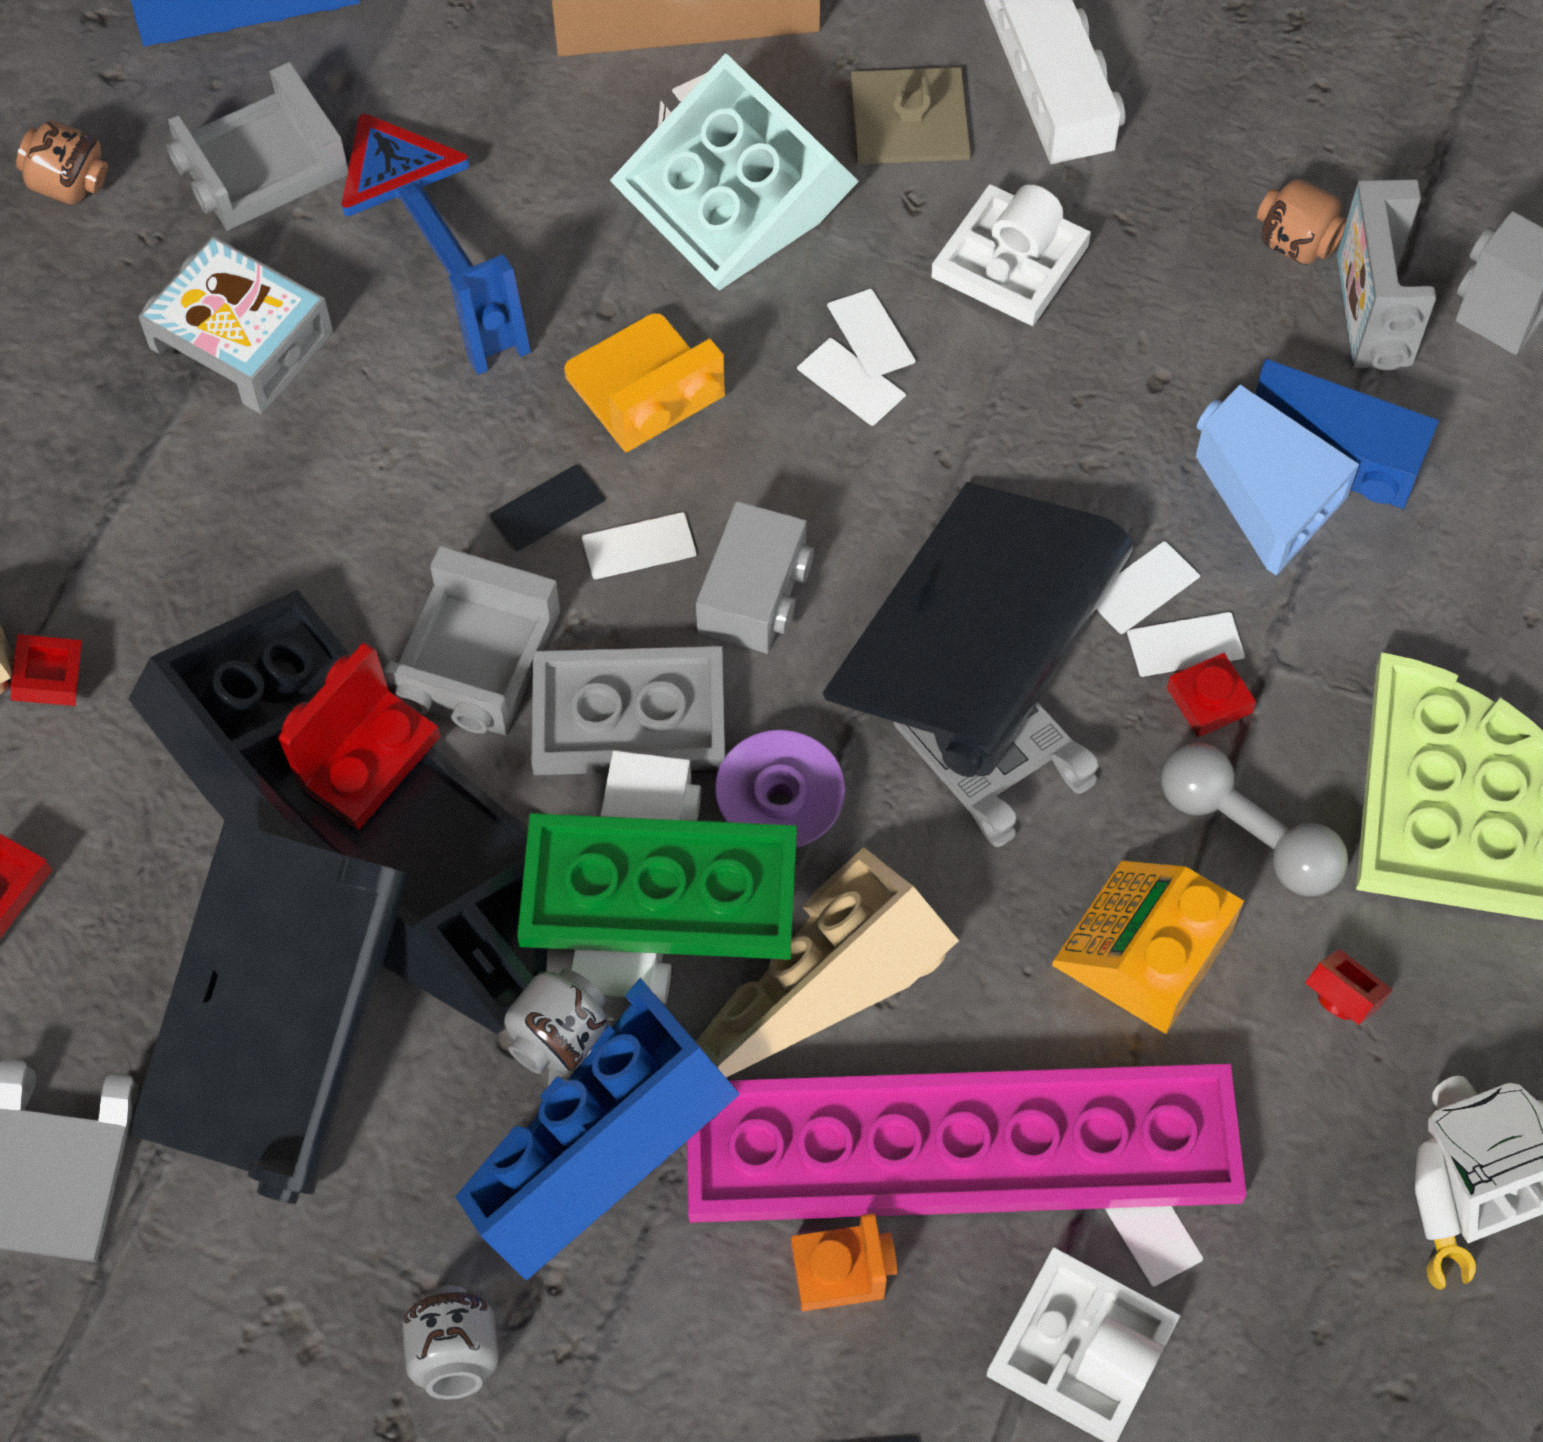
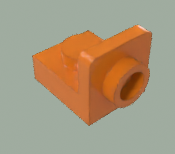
(843, 1265)

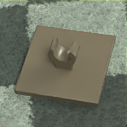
(910, 115)

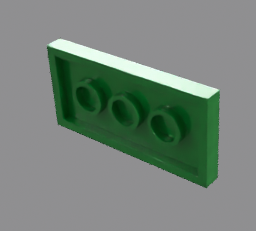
(658, 886)

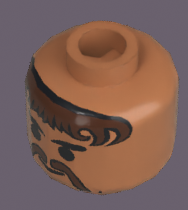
(61, 162)
(1301, 221)

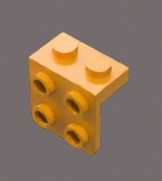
(646, 380)

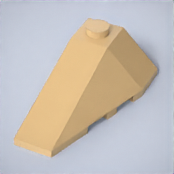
(860, 945)

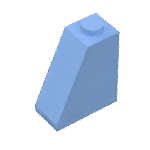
(1271, 474)

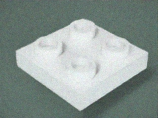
(1012, 251)
(1083, 1346)

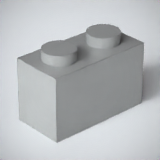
(1505, 284)
(752, 578)

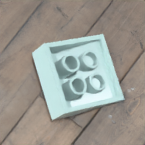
(732, 176)

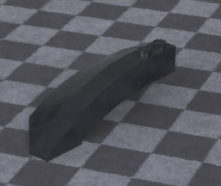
(221, 716)

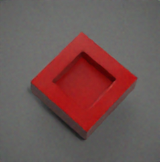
(46, 670)
(1211, 694)
(1347, 988)

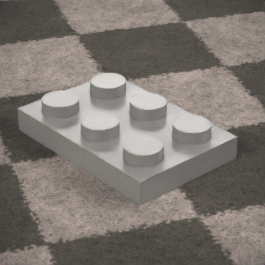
(626, 702)

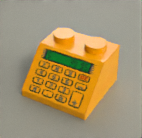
(1150, 939)

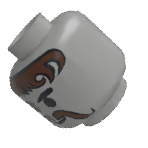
(555, 1021)
(450, 1342)

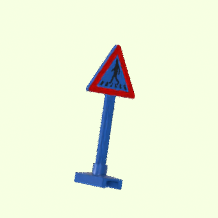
(398, 164)

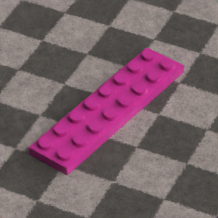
(969, 1144)

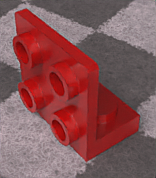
(355, 739)

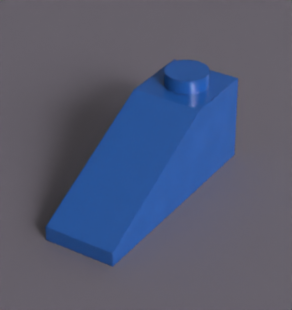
(1372, 432)

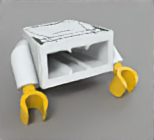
(1477, 1168)

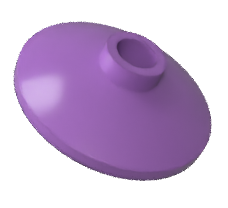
(787, 765)

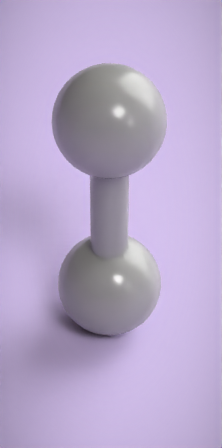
(1305, 858)

